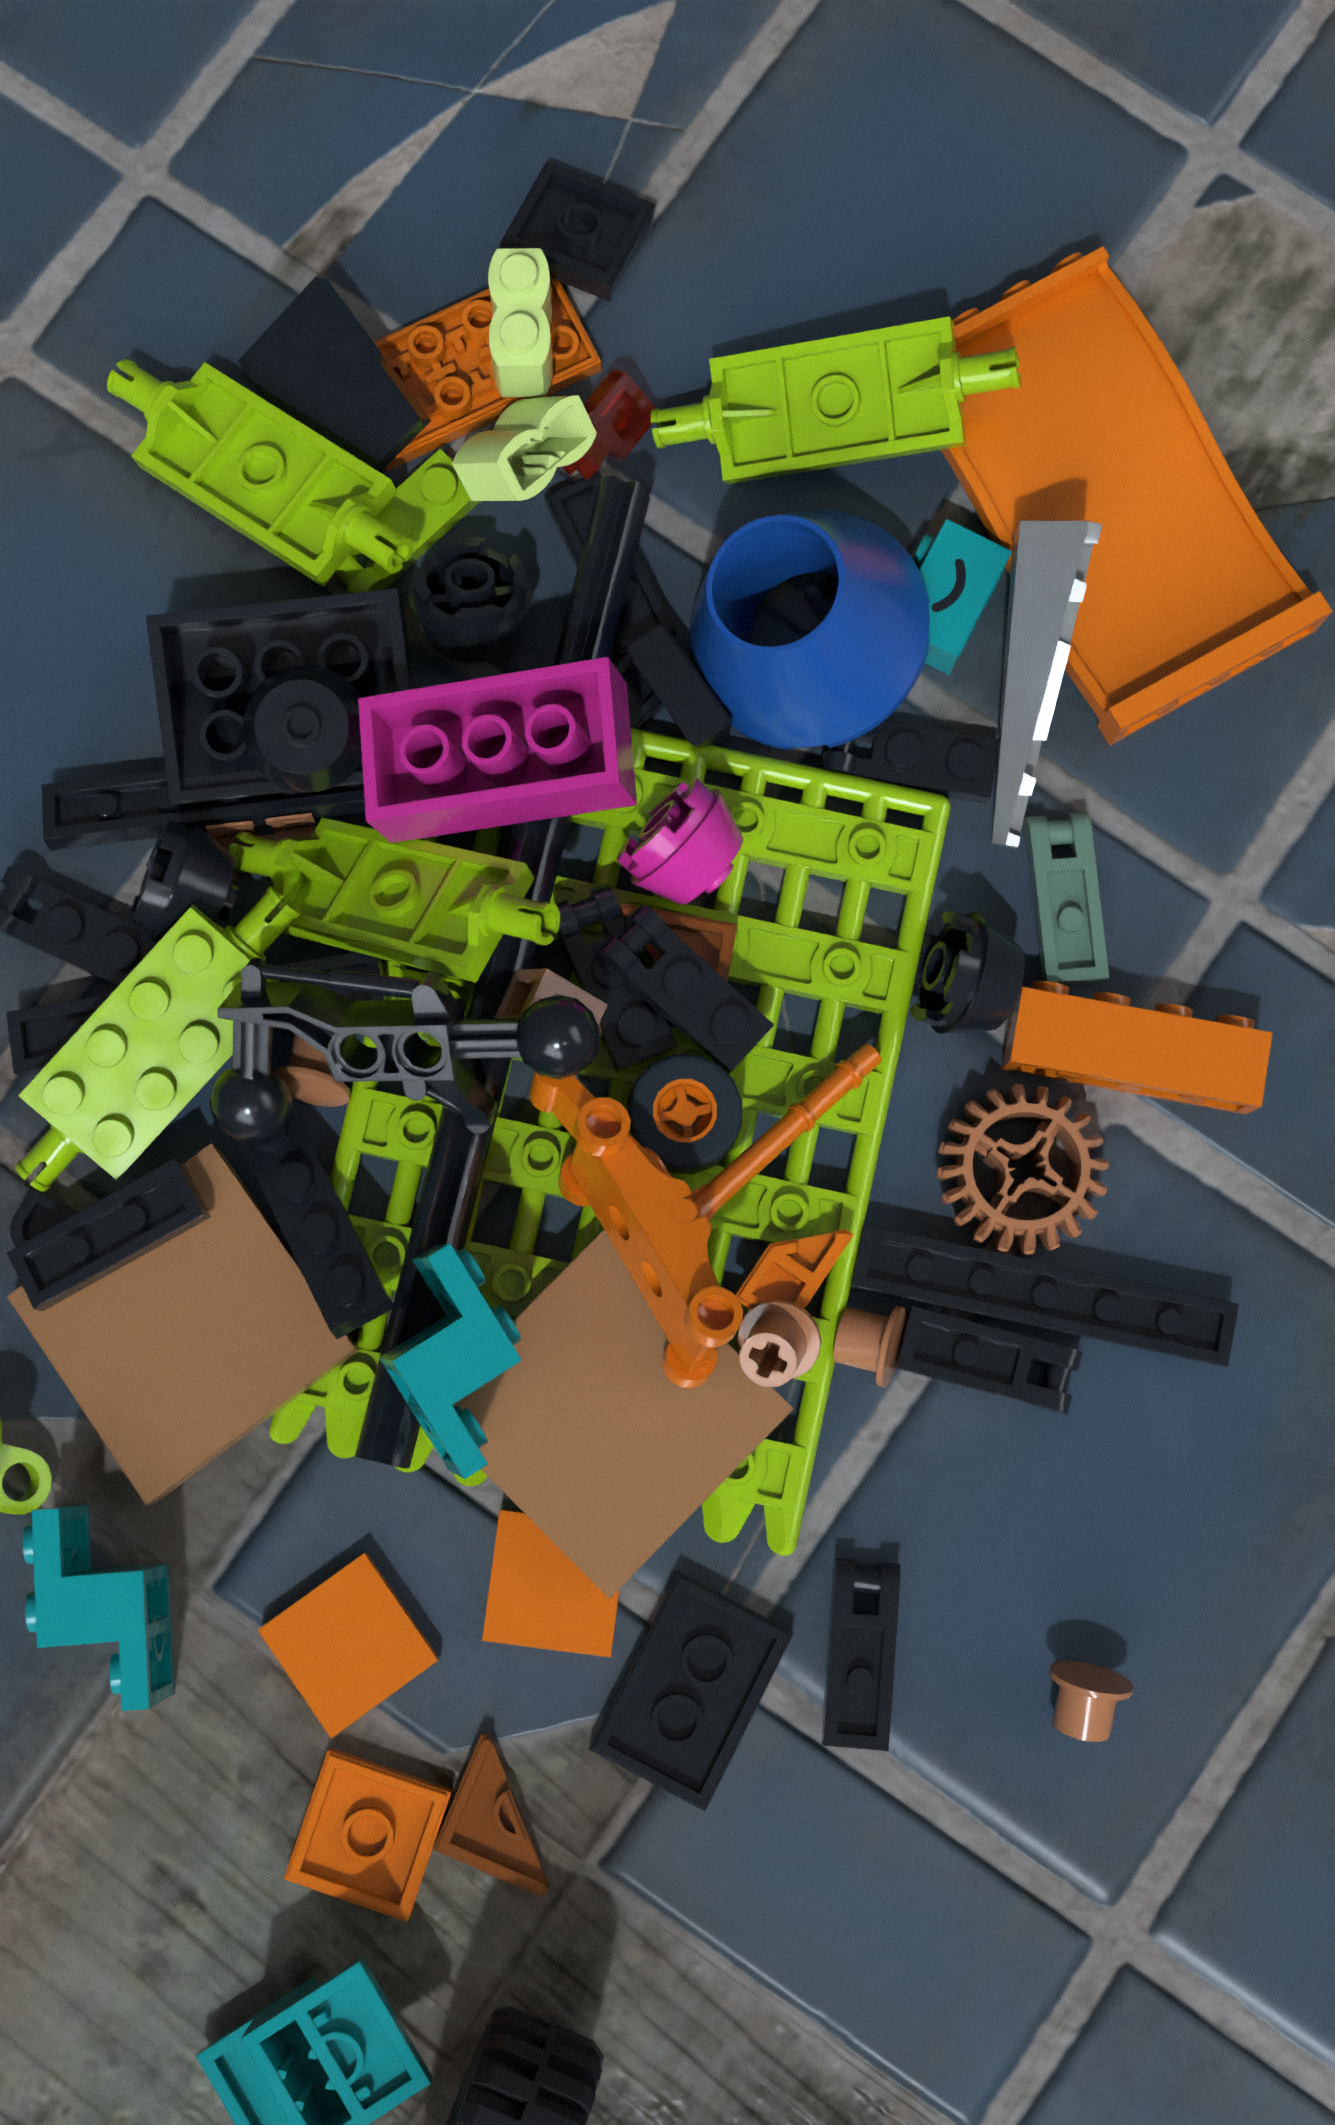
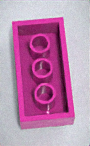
(497, 750)

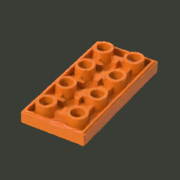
(451, 370)

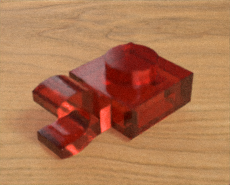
(620, 418)

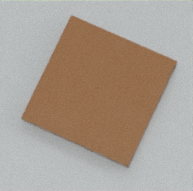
(190, 1338)
(598, 1433)

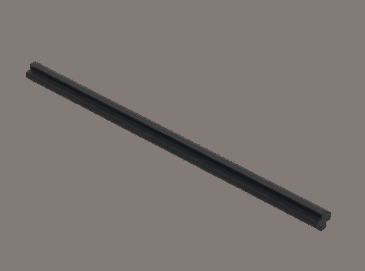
(458, 1153)

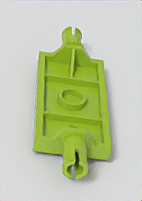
(837, 400)
(261, 471)
(399, 899)
(147, 1044)

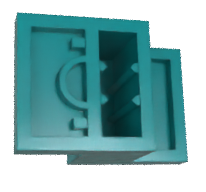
(453, 1357)
(100, 1605)
(317, 2056)

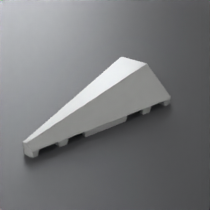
(1043, 605)

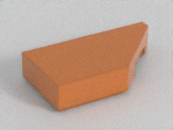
(793, 1269)

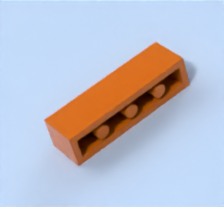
(1137, 1049)

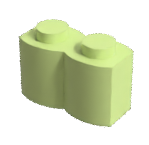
(520, 322)
(524, 448)

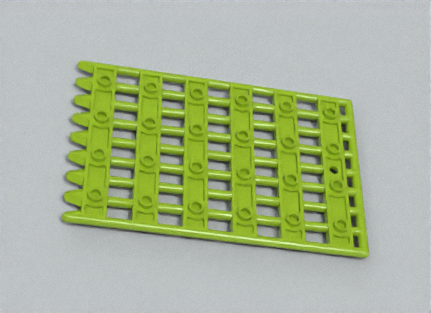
(767, 1209)

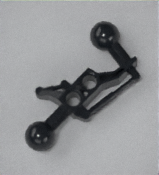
(254, 1101)

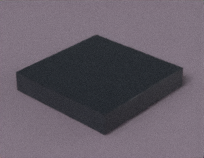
(581, 228)

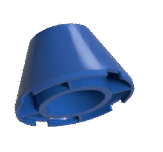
(844, 671)

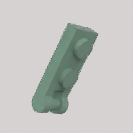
(1067, 900)

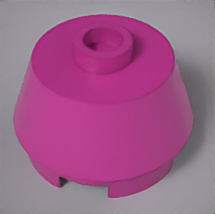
(684, 844)

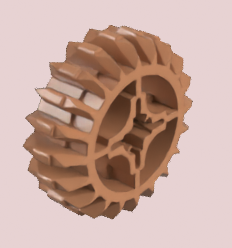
(1046, 1183)

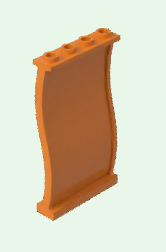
(1111, 436)

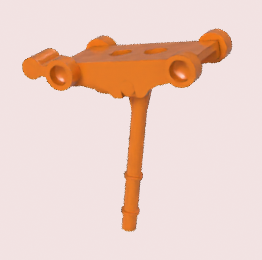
(659, 1221)

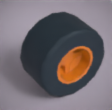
(680, 1092)

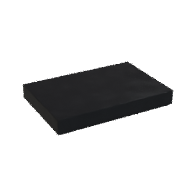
(334, 378)
(691, 1691)

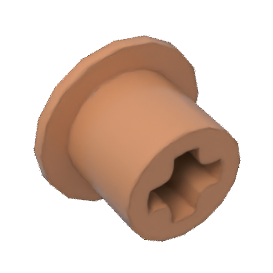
(312, 1078)
(870, 1341)
(777, 1342)
(1087, 1699)

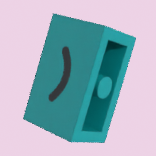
(959, 578)

